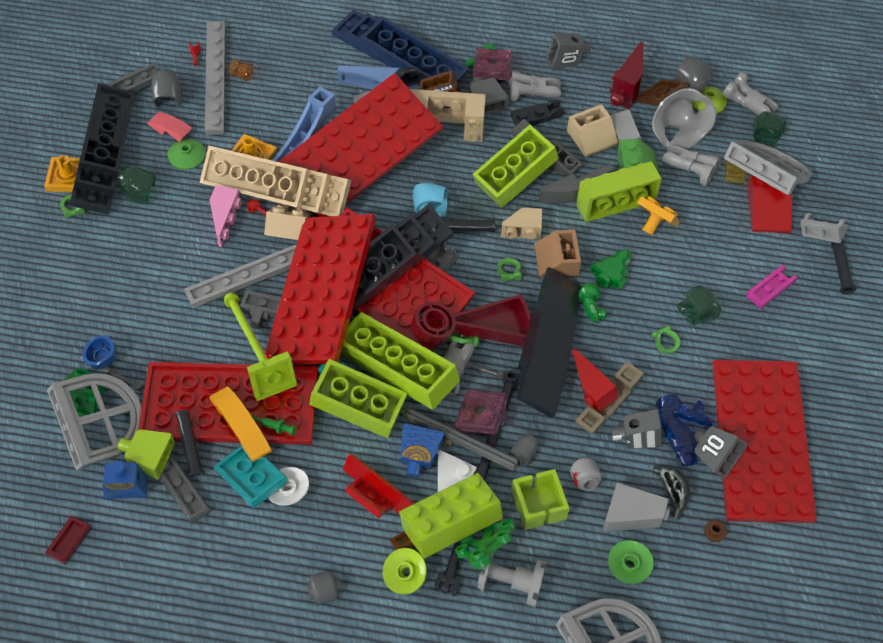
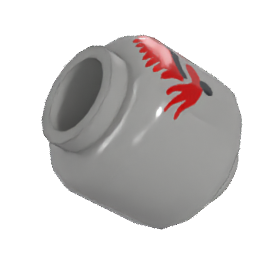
(585, 474)

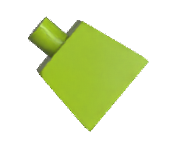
(149, 450)

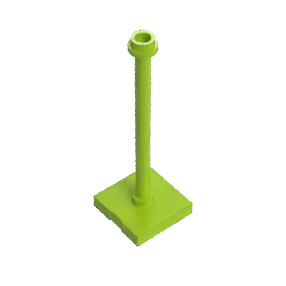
(268, 375)

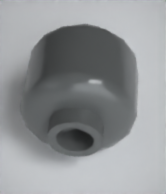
(323, 587)

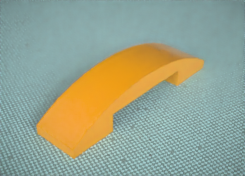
(241, 423)

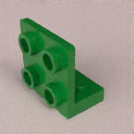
(84, 398)

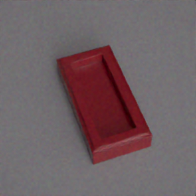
(68, 540)

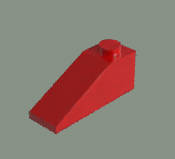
(597, 388)

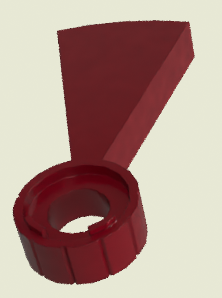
(499, 321)

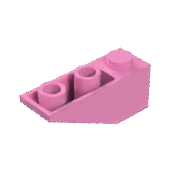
(224, 205)

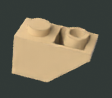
(523, 224)

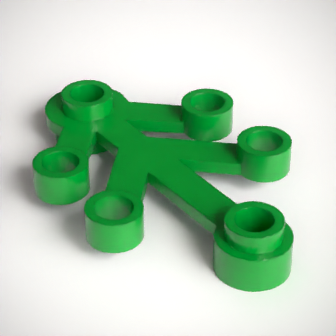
(482, 556)

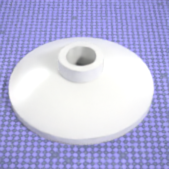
(297, 484)

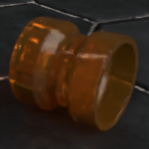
(240, 69)

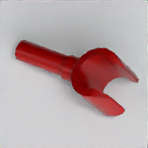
(195, 50)
(254, 205)

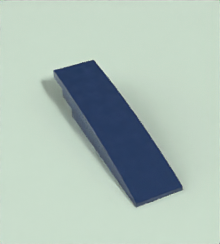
(394, 45)

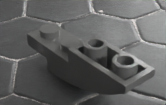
(566, 164)
(567, 187)

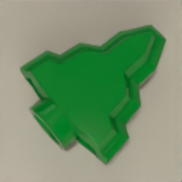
(612, 270)

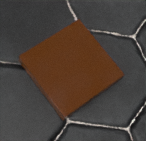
(660, 91)

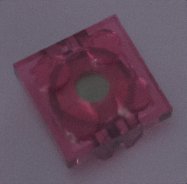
(492, 64)
(482, 412)

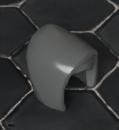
(694, 72)
(166, 84)

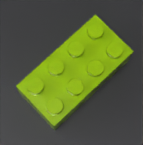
(515, 166)
(617, 191)
(357, 398)
(450, 515)

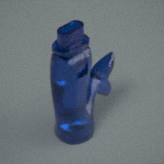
(678, 434)

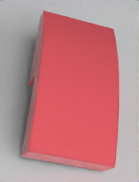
(166, 123)

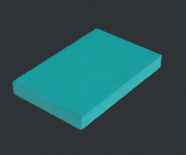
(250, 479)

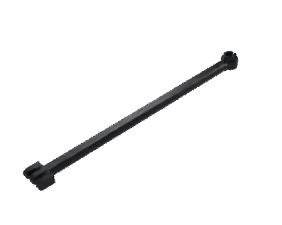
(448, 578)

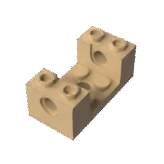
(465, 108)

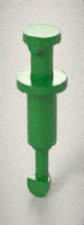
(279, 426)

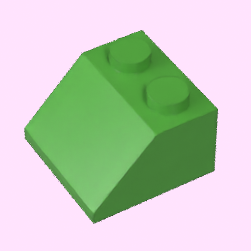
(633, 152)

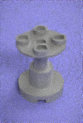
(521, 578)

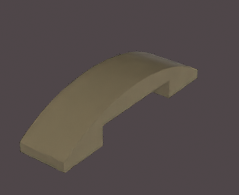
(625, 382)

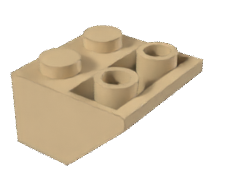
(592, 130)
(285, 222)

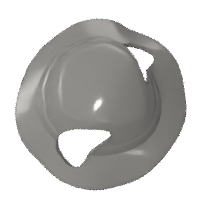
(678, 112)

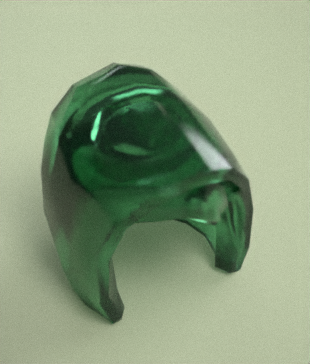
(768, 128)
(136, 184)
(699, 306)

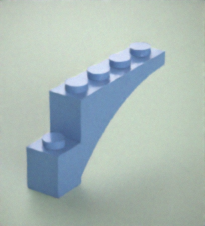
(366, 76)
(318, 109)

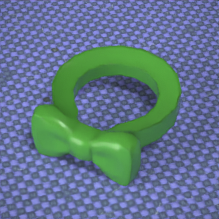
(67, 212)
(506, 277)
(657, 335)
(466, 339)

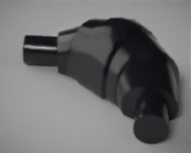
(410, 75)

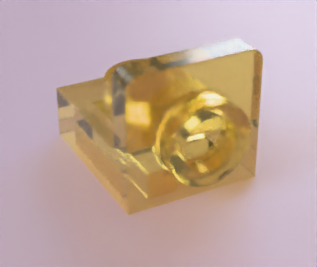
(733, 173)

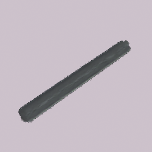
(462, 439)

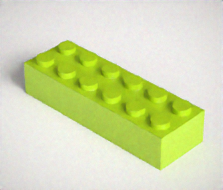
(399, 361)

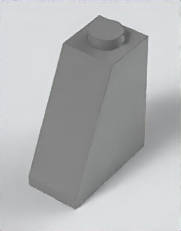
(635, 510)

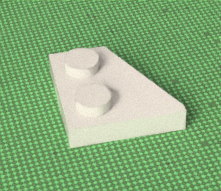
(452, 470)

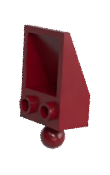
(628, 79)

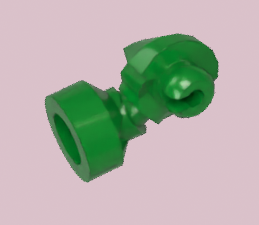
(589, 296)

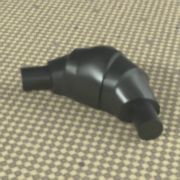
(676, 487)

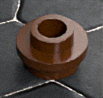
(713, 536)

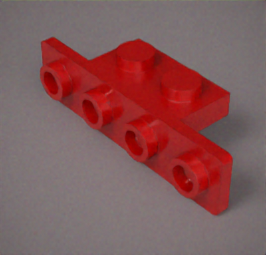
(373, 490)

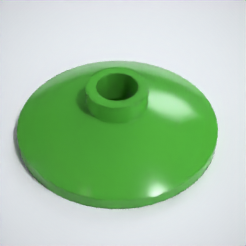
(186, 154)
(631, 552)

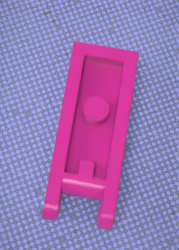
(770, 287)

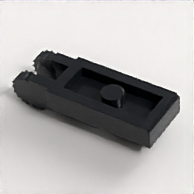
(538, 113)

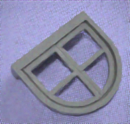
(768, 169)
(72, 424)
(573, 631)

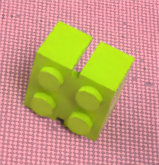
(540, 503)

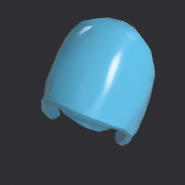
(430, 193)

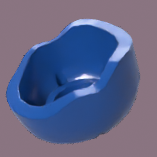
(102, 356)

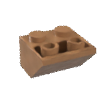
(558, 252)

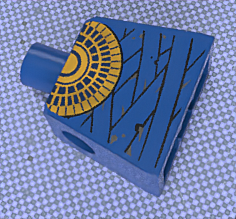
(419, 448)
(124, 481)

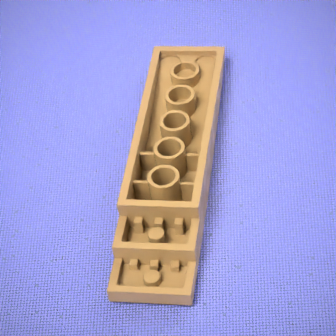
(276, 181)

